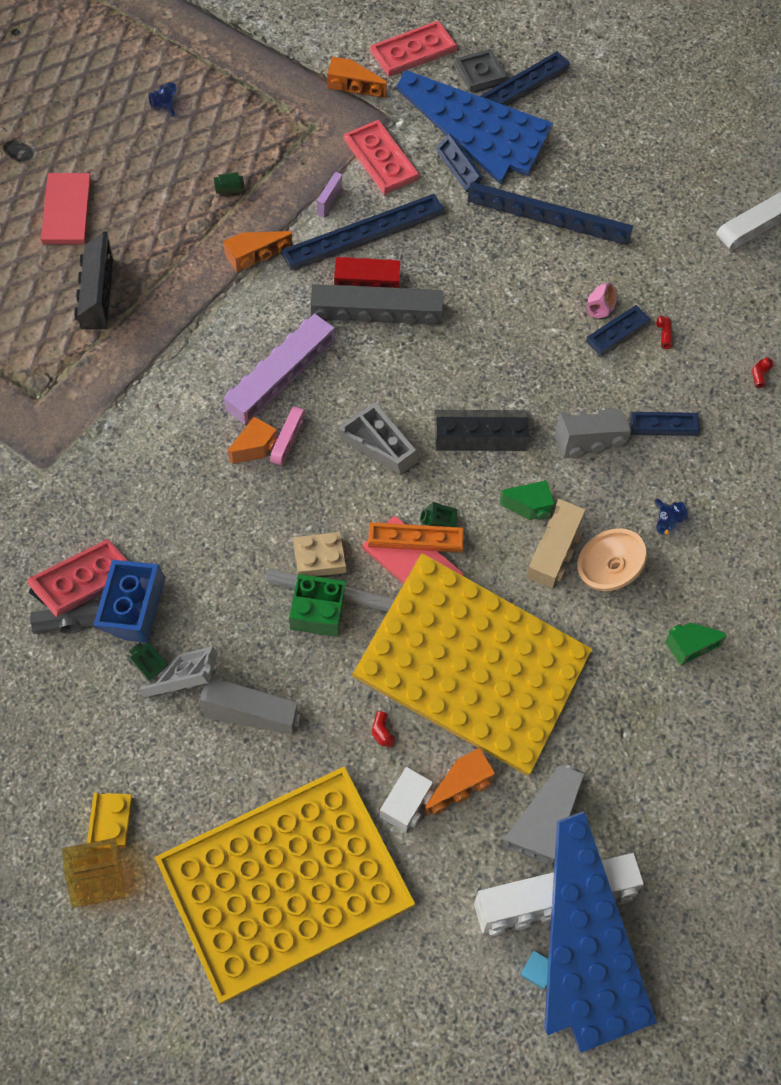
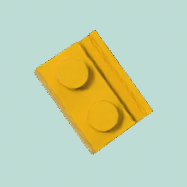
(110, 818)

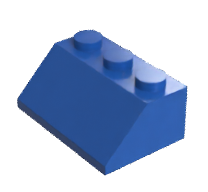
(130, 600)

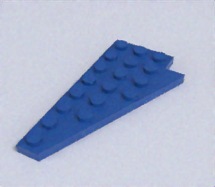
(487, 131)
(590, 960)

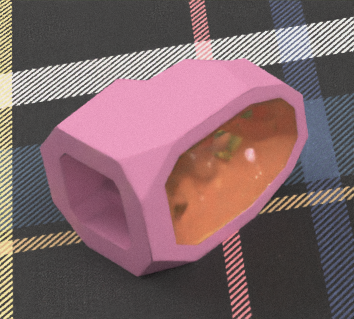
(602, 301)

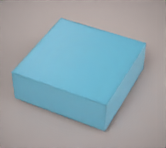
(536, 970)

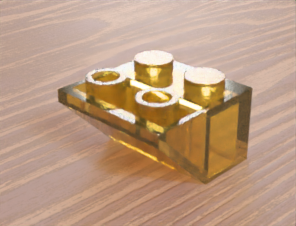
(93, 872)

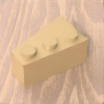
(556, 544)

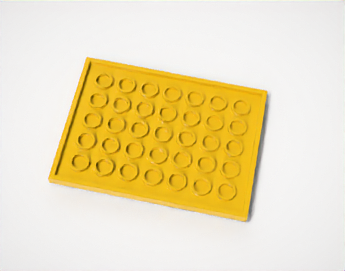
(473, 664)
(283, 884)

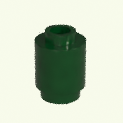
(228, 183)

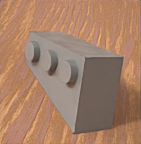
(590, 432)
(379, 439)

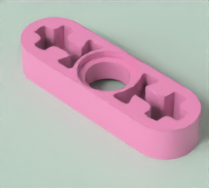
(287, 436)

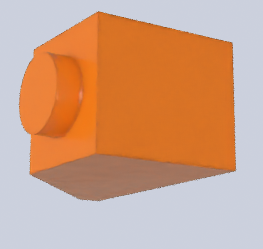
(253, 442)

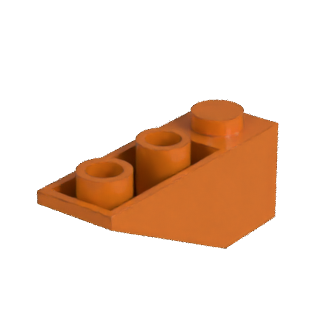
(352, 77)
(253, 247)
(467, 775)

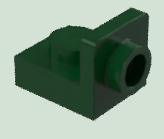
(439, 515)
(146, 660)

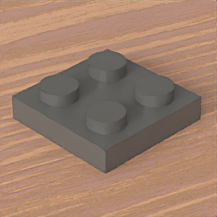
(480, 70)

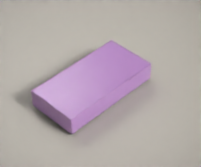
(329, 194)

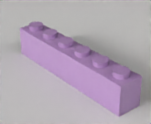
(279, 368)

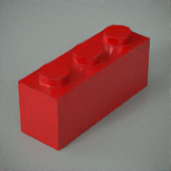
(367, 272)

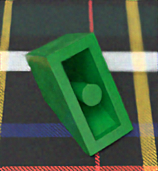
(529, 500)
(693, 641)

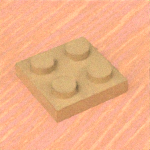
(319, 554)

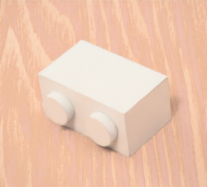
(406, 800)

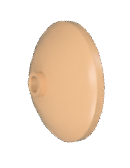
(612, 559)

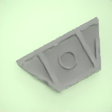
(184, 672)

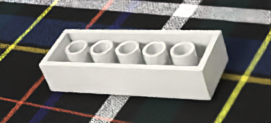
(531, 899)

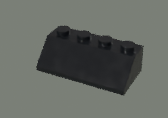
(95, 283)
(481, 430)

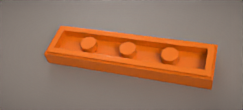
(416, 537)

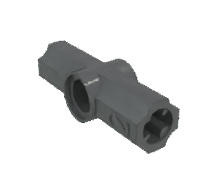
(67, 623)

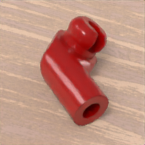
(666, 332)
(759, 370)
(380, 732)

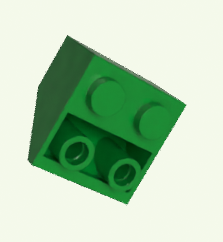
(317, 605)

